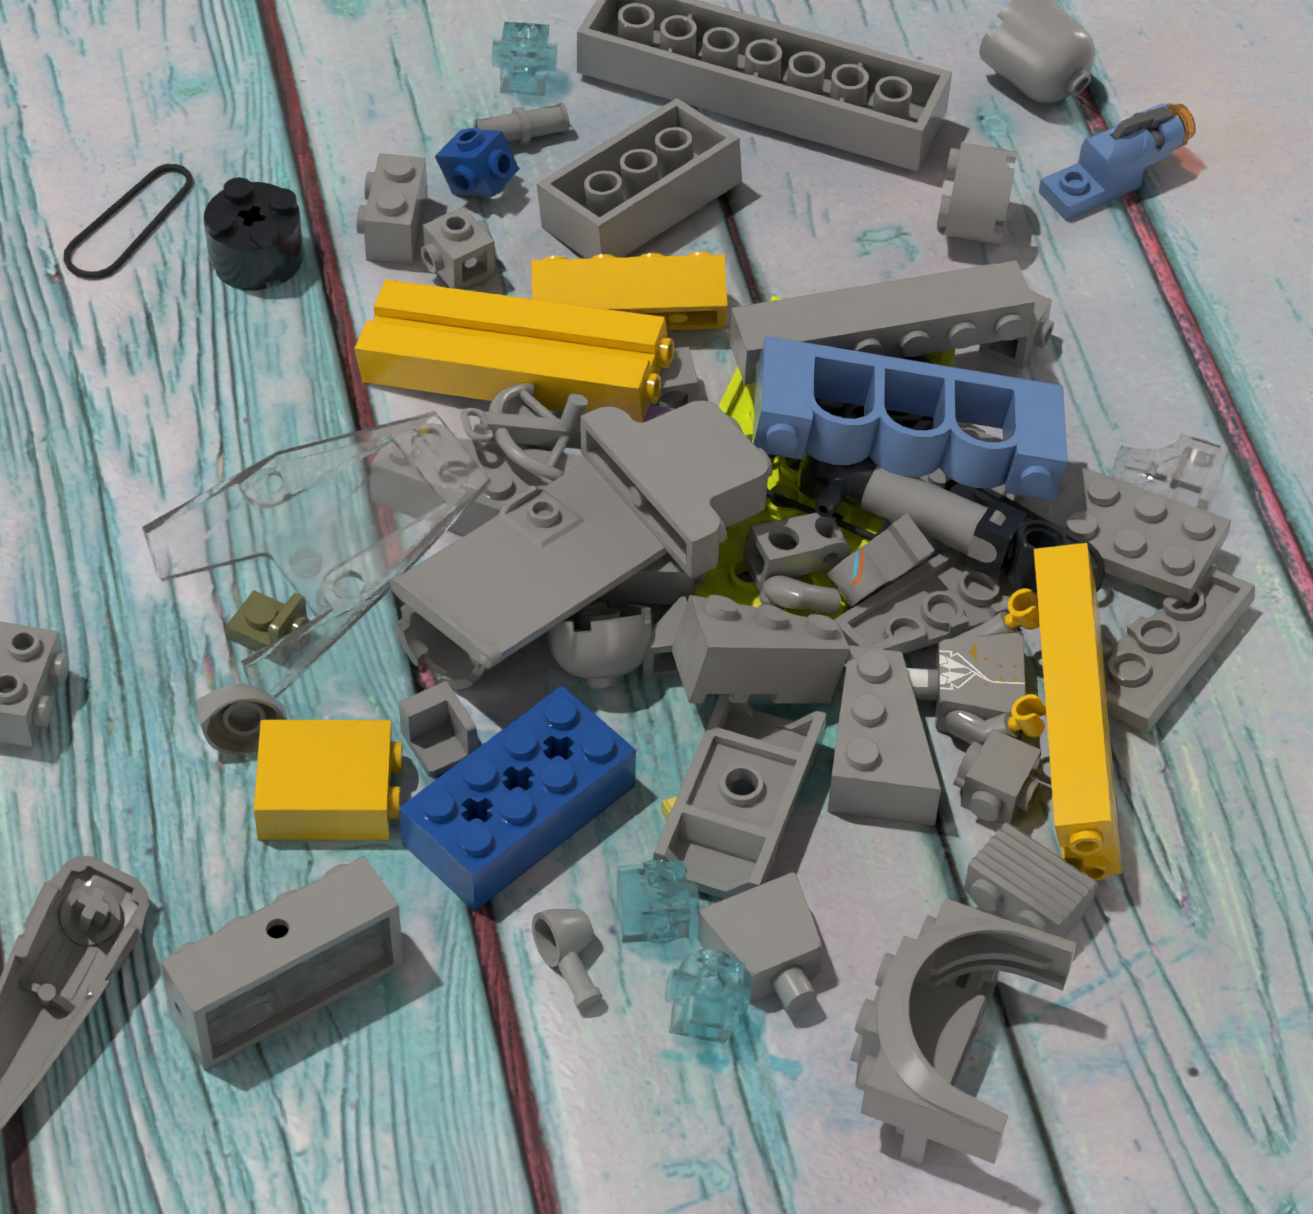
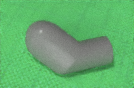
(795, 594)

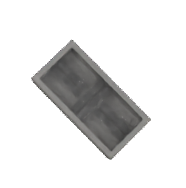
(283, 961)

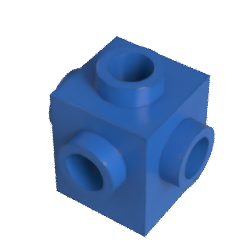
(477, 162)

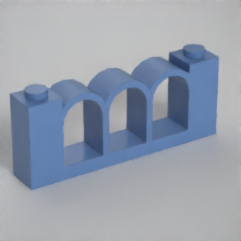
(1028, 412)

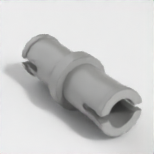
(524, 125)

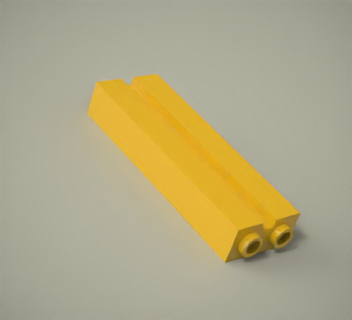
(487, 342)
(1077, 711)

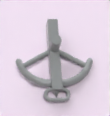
(528, 430)

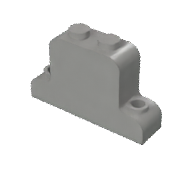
(680, 475)

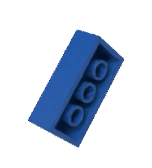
(517, 797)

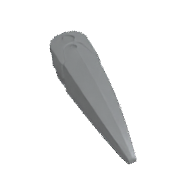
(61, 966)

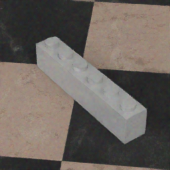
(893, 316)

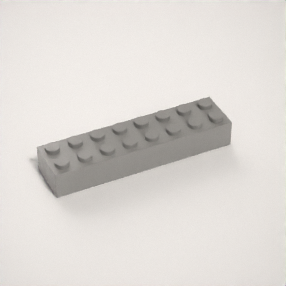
(768, 75)

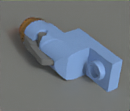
(1116, 159)

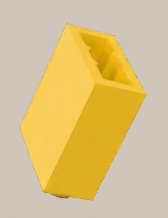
(327, 780)

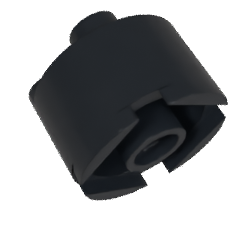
(253, 234)

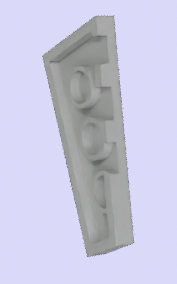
(927, 606)
(1167, 649)

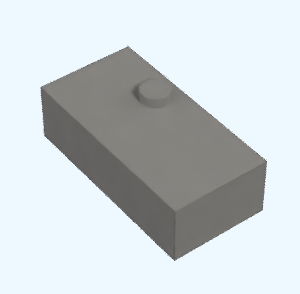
(640, 182)

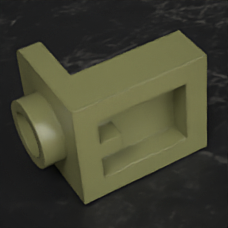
(265, 620)

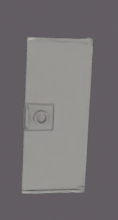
(530, 565)

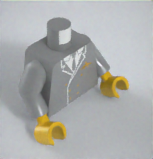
(982, 678)

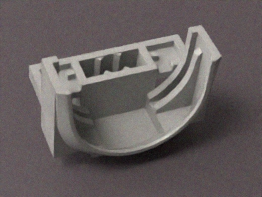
(923, 1027)

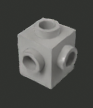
(459, 249)

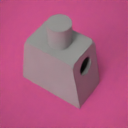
(772, 935)

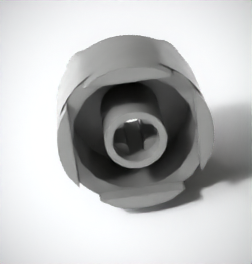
(978, 192)

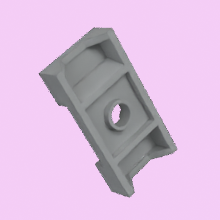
(732, 837)

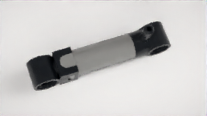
(989, 536)

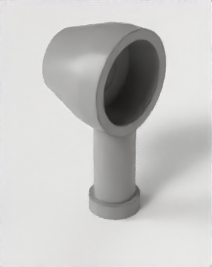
(559, 940)

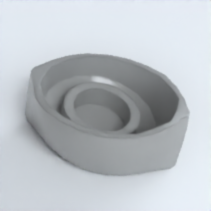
(233, 717)

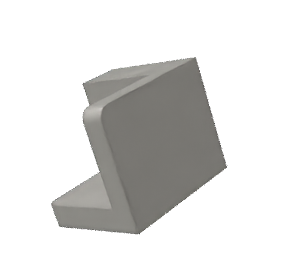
(437, 728)

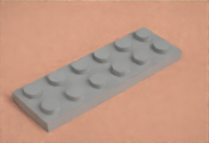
(1134, 529)

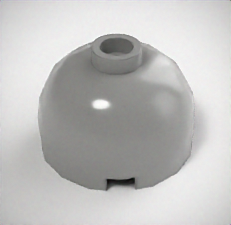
(602, 642)

